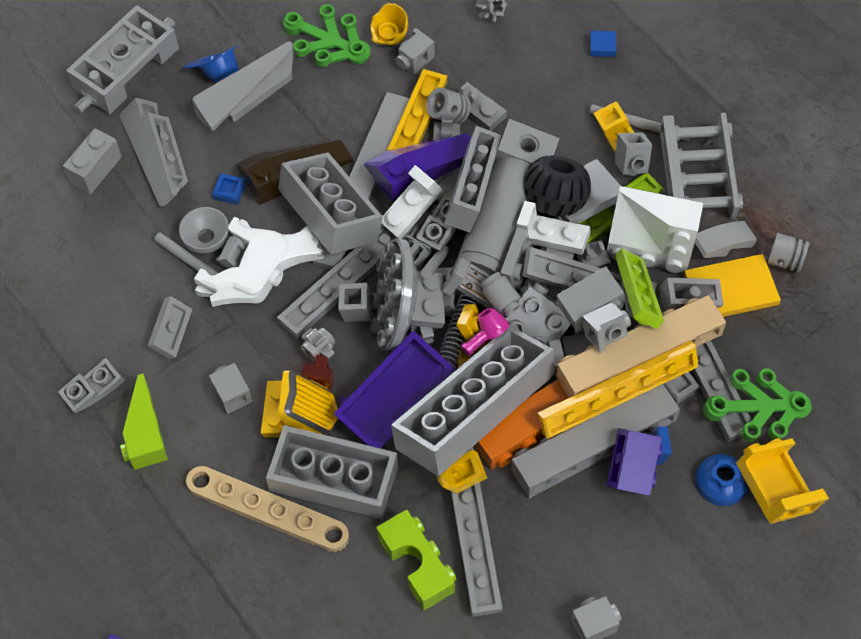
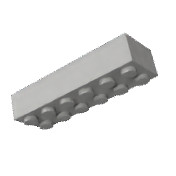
(473, 400)

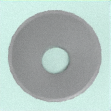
(200, 221)

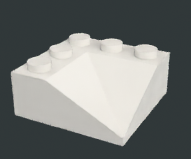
(655, 228)

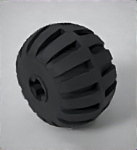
(557, 185)

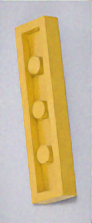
(415, 117)

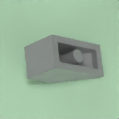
(678, 291)

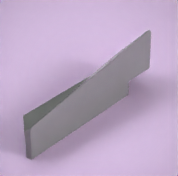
(245, 88)
(155, 148)

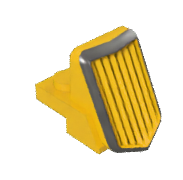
(297, 404)

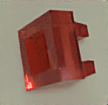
(319, 372)

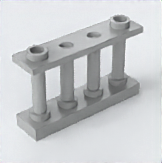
(674, 157)

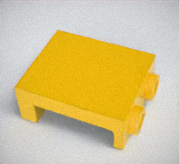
(778, 482)

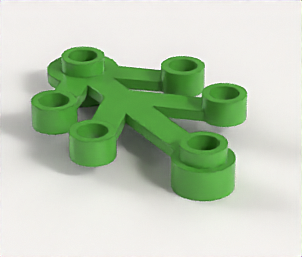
(294, 25)
(761, 403)

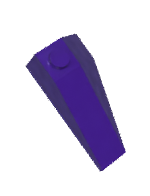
(432, 157)

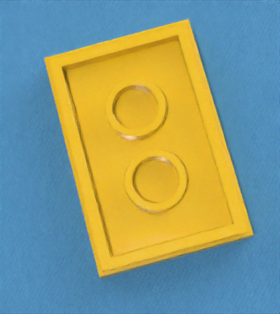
(743, 282)

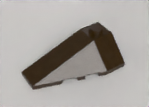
(264, 168)

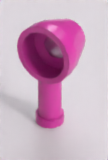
(491, 325)

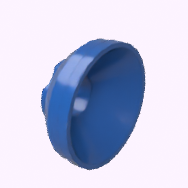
(717, 490)

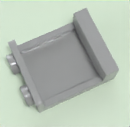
(603, 193)

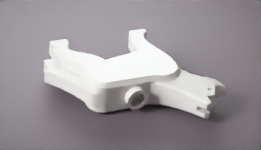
(261, 264)

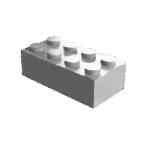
(329, 203)
(332, 472)

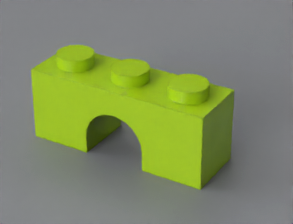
(405, 536)

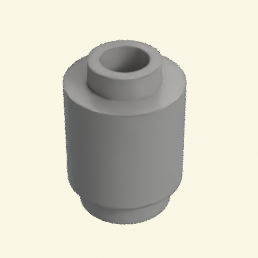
(500, 294)

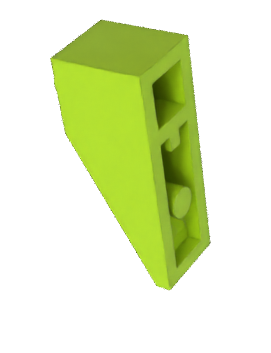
(141, 430)

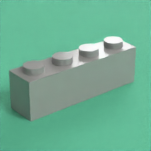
(472, 179)

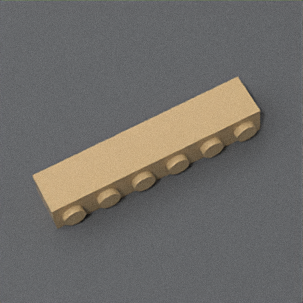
(694, 322)

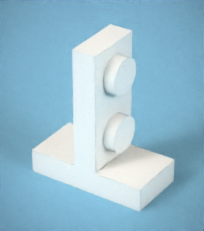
(412, 203)
(553, 232)

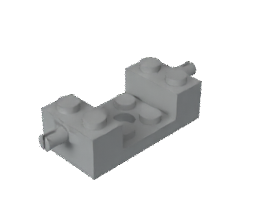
(102, 74)

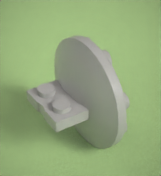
(404, 296)

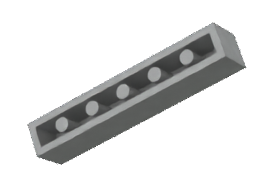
(590, 440)

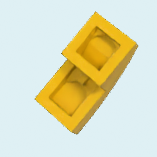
(612, 122)

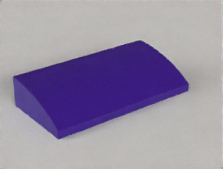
(393, 390)

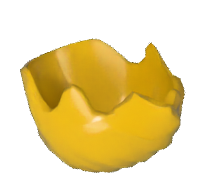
(389, 25)

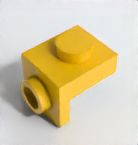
(463, 473)

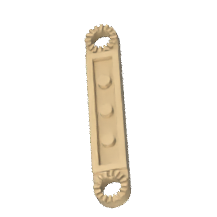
(267, 508)

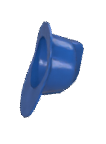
(216, 66)

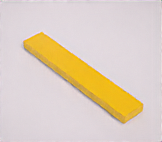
(618, 389)

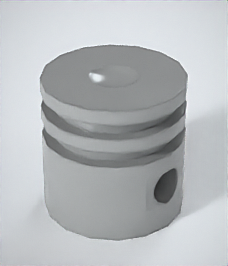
(450, 105)
(788, 252)

